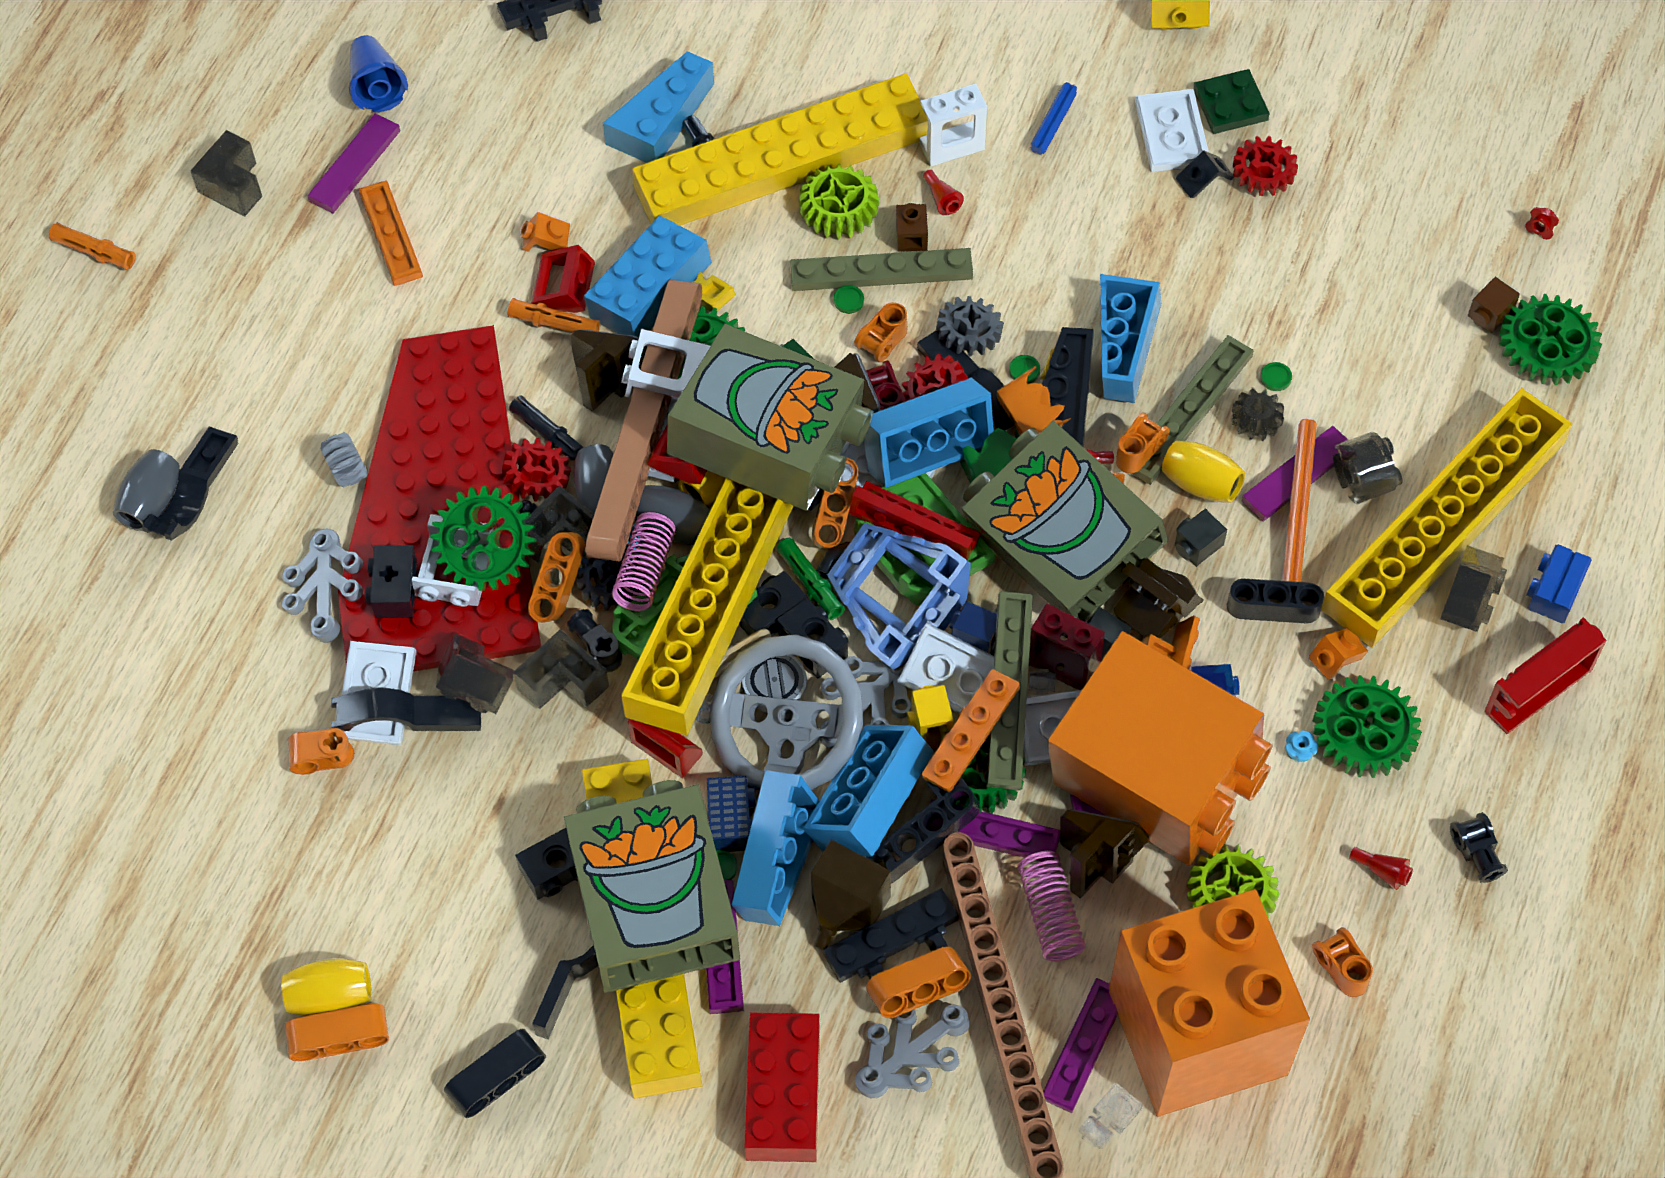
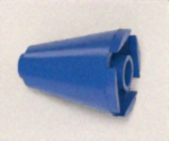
(374, 76)

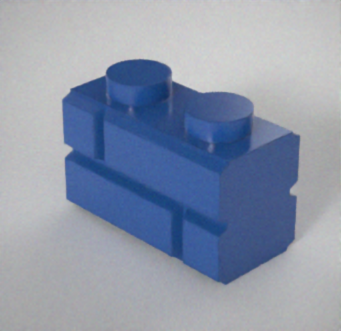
(1559, 583)

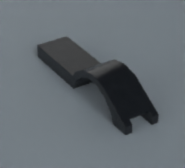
(931, 346)
(193, 484)
(395, 705)
(559, 989)

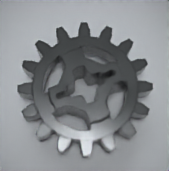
(969, 325)

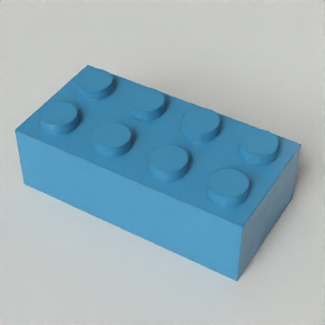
(634, 286)
(928, 432)
(869, 789)

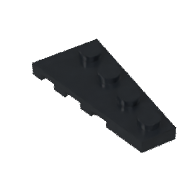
(1070, 378)

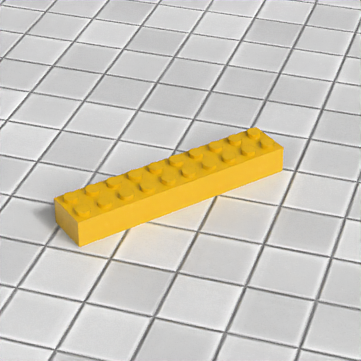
(781, 152)
(1446, 517)
(704, 608)
(656, 1013)

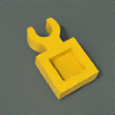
(714, 292)

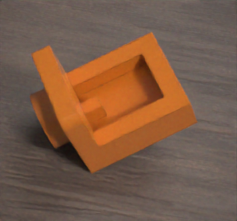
(545, 232)
(1337, 651)

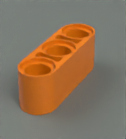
(836, 520)
(544, 586)
(918, 982)
(336, 1032)

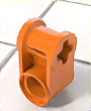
(879, 335)
(1144, 440)
(317, 751)
(1341, 956)

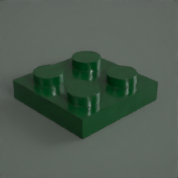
(1231, 101)

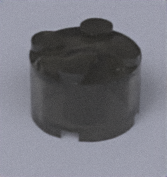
(1366, 467)

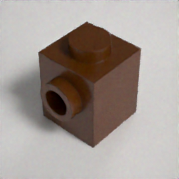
(911, 227)
(1492, 304)

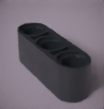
(1288, 593)
(494, 1073)

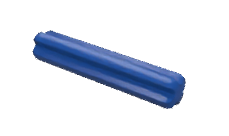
(1053, 118)

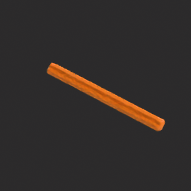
(1299, 501)

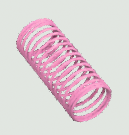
(651, 539)
(1034, 873)

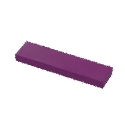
(353, 163)
(1276, 488)
(1007, 834)
(725, 980)
(1081, 1048)

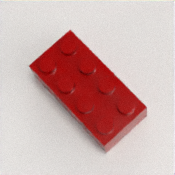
(782, 1087)

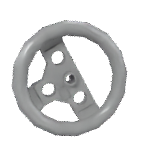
(738, 710)

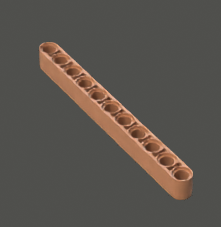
(642, 428)
(1003, 992)

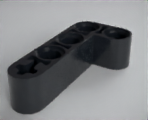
(917, 829)

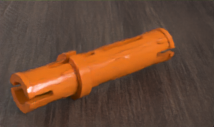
(102, 250)
(541, 315)

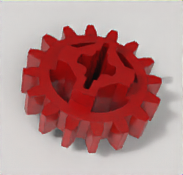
(1265, 165)
(933, 376)
(535, 469)

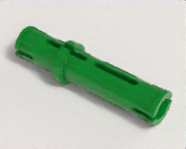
(817, 588)

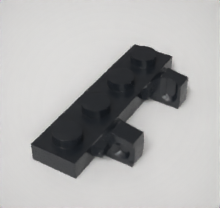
(535, 12)
(871, 946)

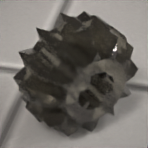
(1257, 414)

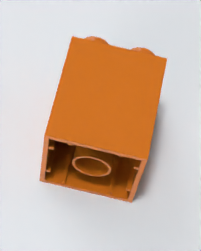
(1160, 749)
(1207, 1002)

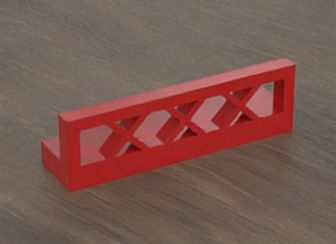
(910, 519)

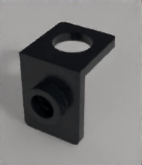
(1202, 172)

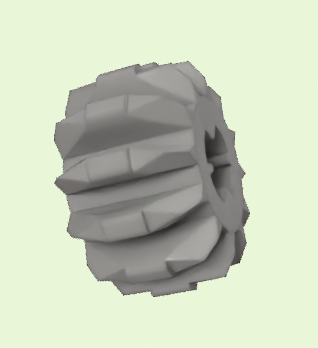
(343, 459)

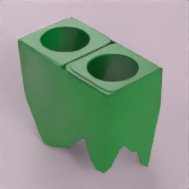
(992, 457)

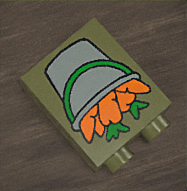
(768, 418)
(1062, 521)
(651, 885)

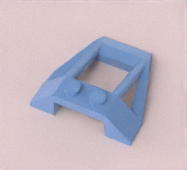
(947, 574)

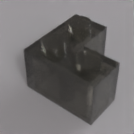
(226, 175)
(555, 515)
(1472, 588)
(557, 666)
(472, 677)

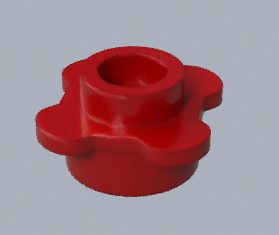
(1544, 216)

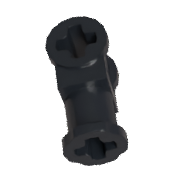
(598, 642)
(1478, 843)

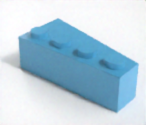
(656, 114)
(1127, 328)
(774, 848)

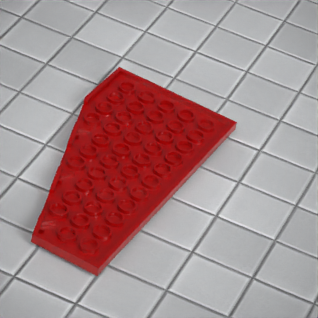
(439, 437)

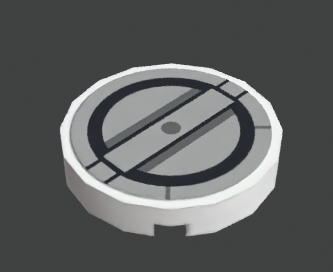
(776, 678)

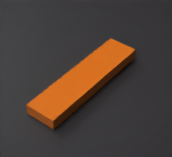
(390, 233)

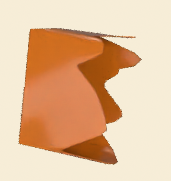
(1029, 404)

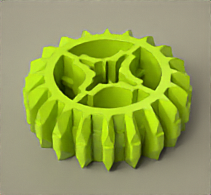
(838, 201)
(1232, 862)

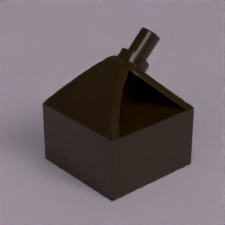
(847, 892)

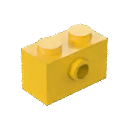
(1180, 13)
(931, 714)

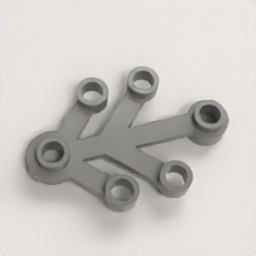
(323, 546)
(871, 692)
(910, 1053)

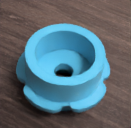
(1299, 753)

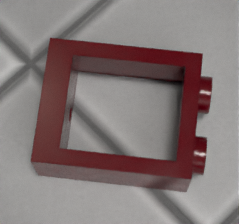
(1078, 654)

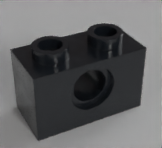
(774, 590)
(810, 619)
(536, 863)

